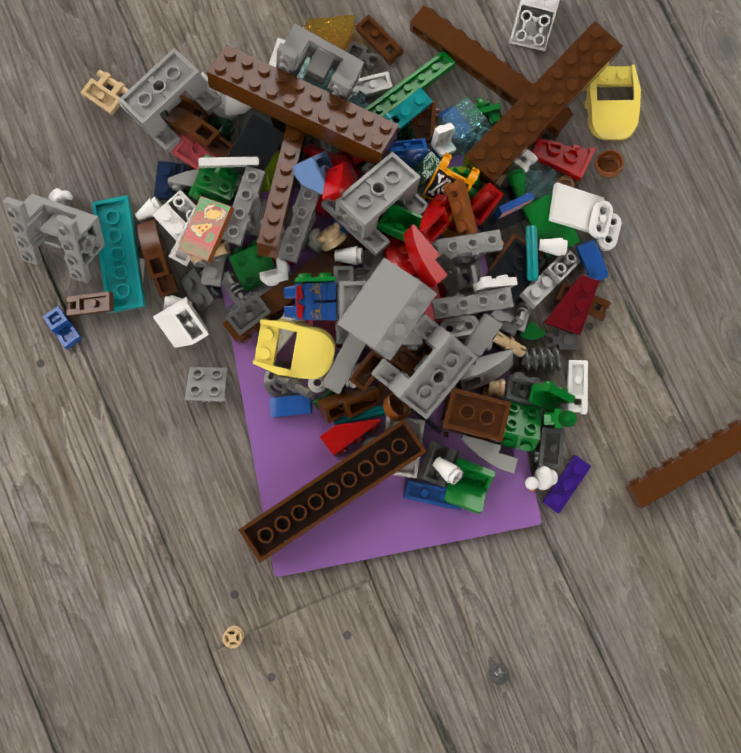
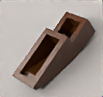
(362, 374)
(349, 403)

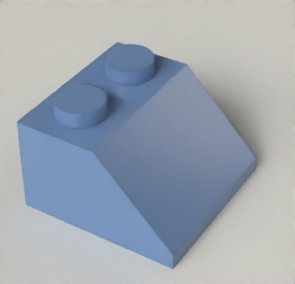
(313, 171)

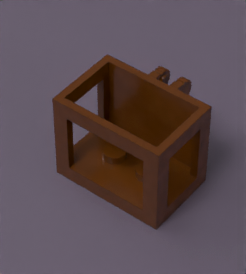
(475, 414)

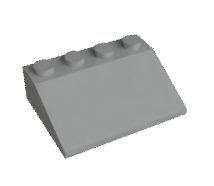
(387, 309)

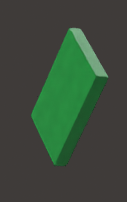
(538, 215)

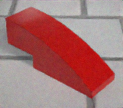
(482, 204)
(436, 217)
(423, 257)

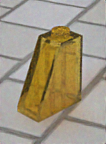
(333, 29)

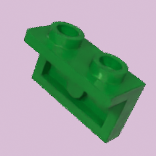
(398, 221)
(548, 395)

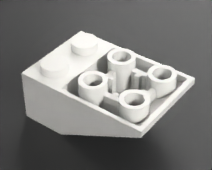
(534, 23)

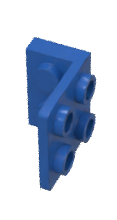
(411, 151)

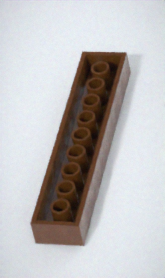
(543, 103)
(302, 105)
(332, 490)

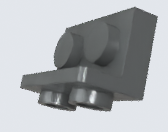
(247, 312)

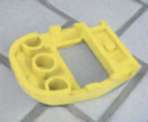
(613, 118)
(312, 351)

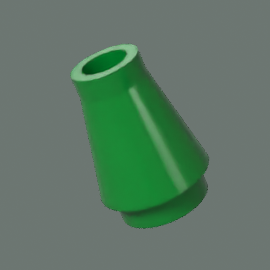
(517, 181)

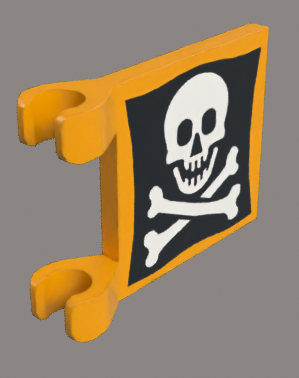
(443, 175)

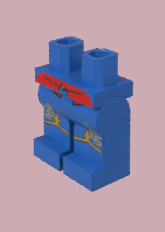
(306, 298)

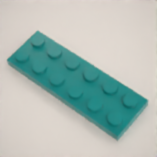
(120, 254)

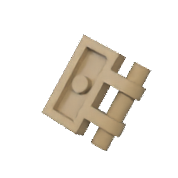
(101, 96)

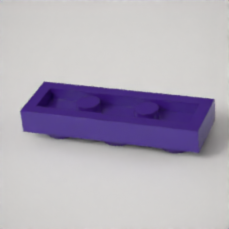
(566, 484)

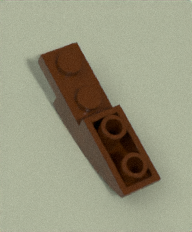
(199, 132)
(156, 258)

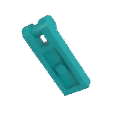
(409, 108)

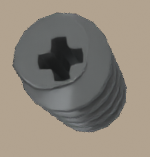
(540, 359)

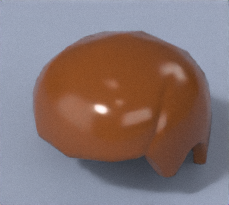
(609, 163)
(395, 408)

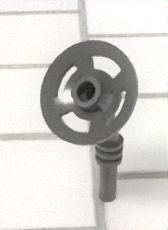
(291, 383)

